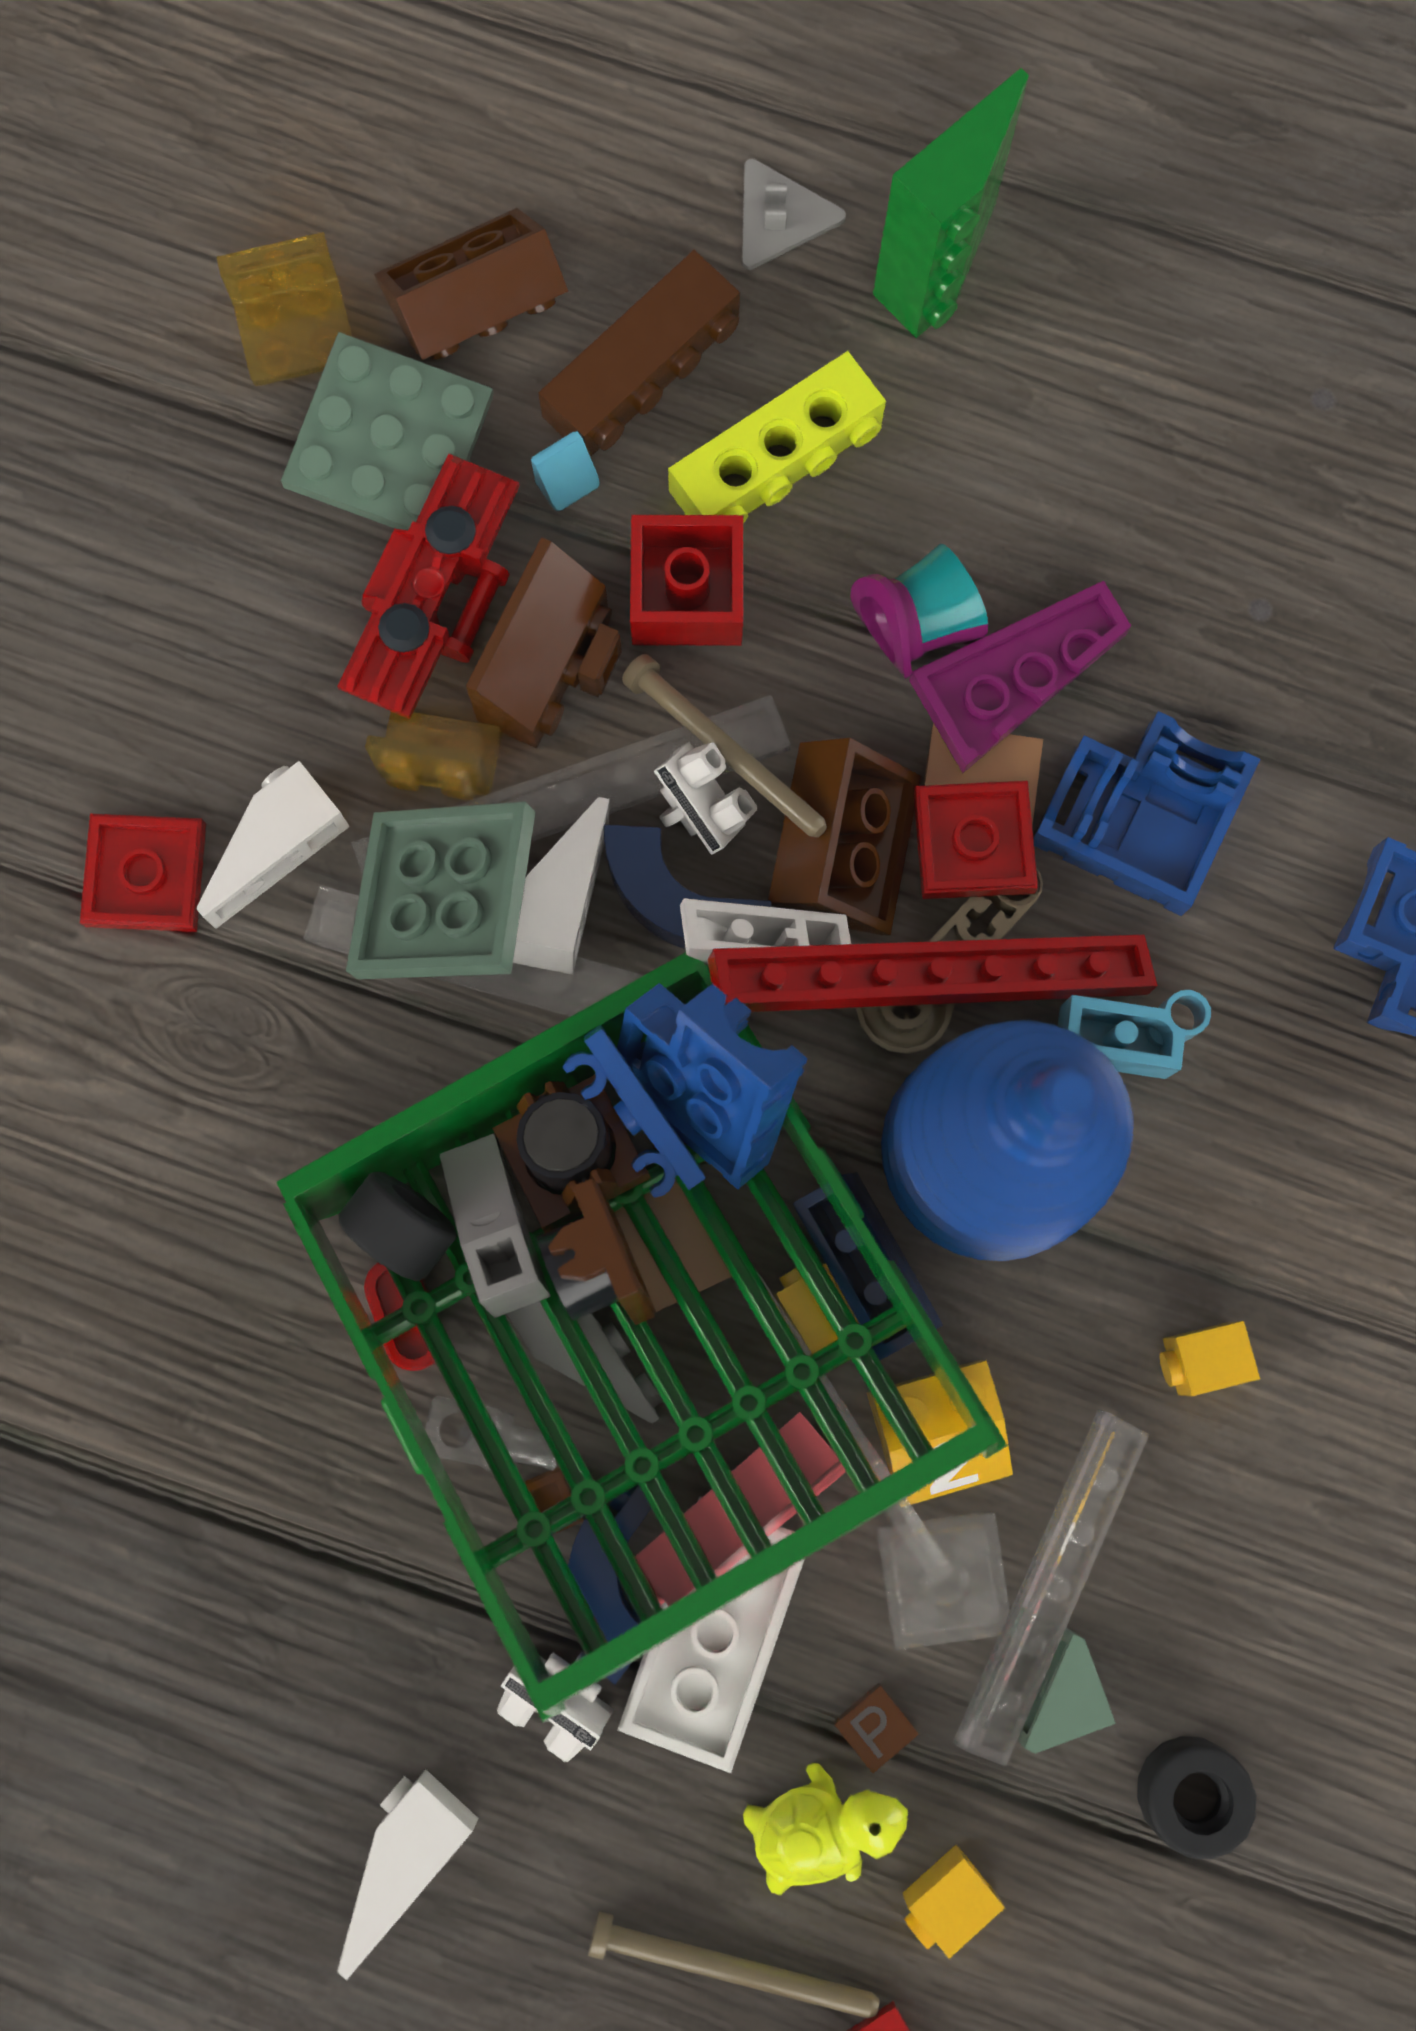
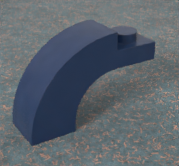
(647, 884)
(598, 1578)

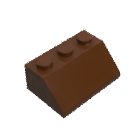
(473, 284)
(538, 646)
(863, 851)

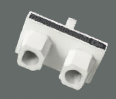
(699, 799)
(572, 1728)

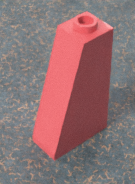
(764, 1496)

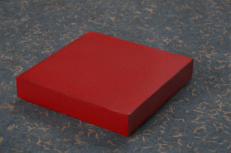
(975, 839)
(143, 872)

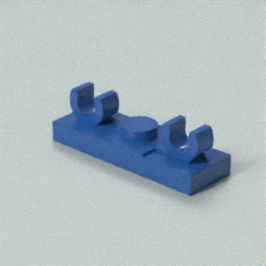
(637, 1112)

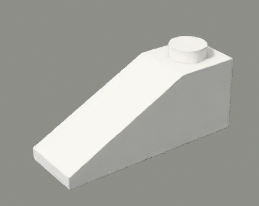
(276, 834)
(560, 895)
(731, 925)
(407, 1851)

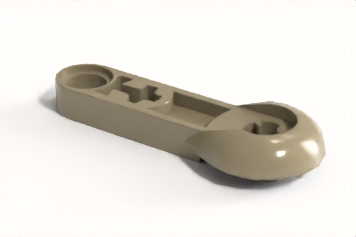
(932, 1019)

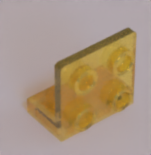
(285, 306)
(437, 754)

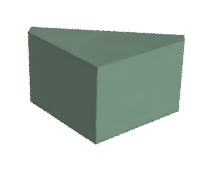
(1069, 1699)

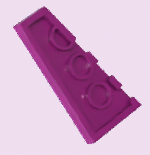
(1007, 676)

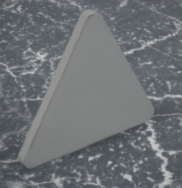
(780, 215)

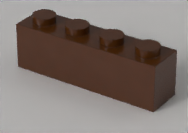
(642, 354)

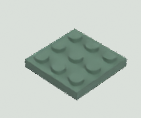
(382, 432)
(441, 892)

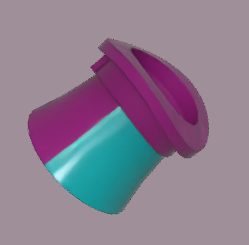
(921, 608)

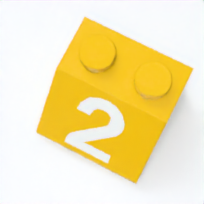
(941, 1423)

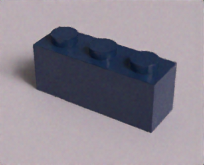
(849, 1266)

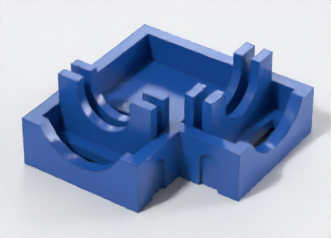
(1148, 817)
(1392, 938)
(707, 1080)

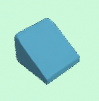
(565, 471)

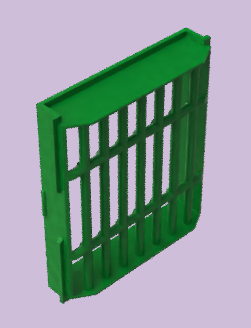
(467, 1111)

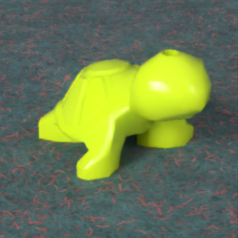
(815, 1838)

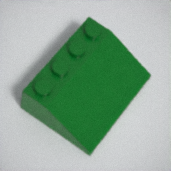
(942, 210)

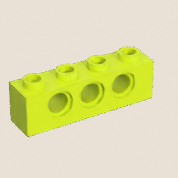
(834, 391)

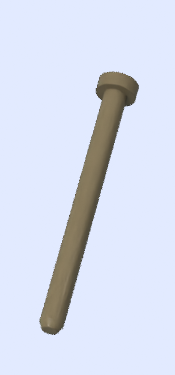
(643, 676)
(729, 1968)

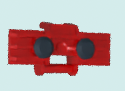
(412, 579)

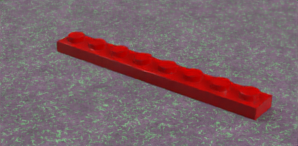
(932, 972)

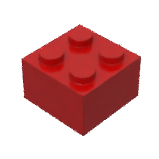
(686, 580)

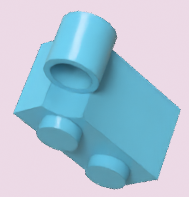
(1136, 1036)

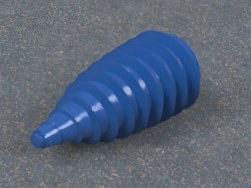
(1007, 1140)

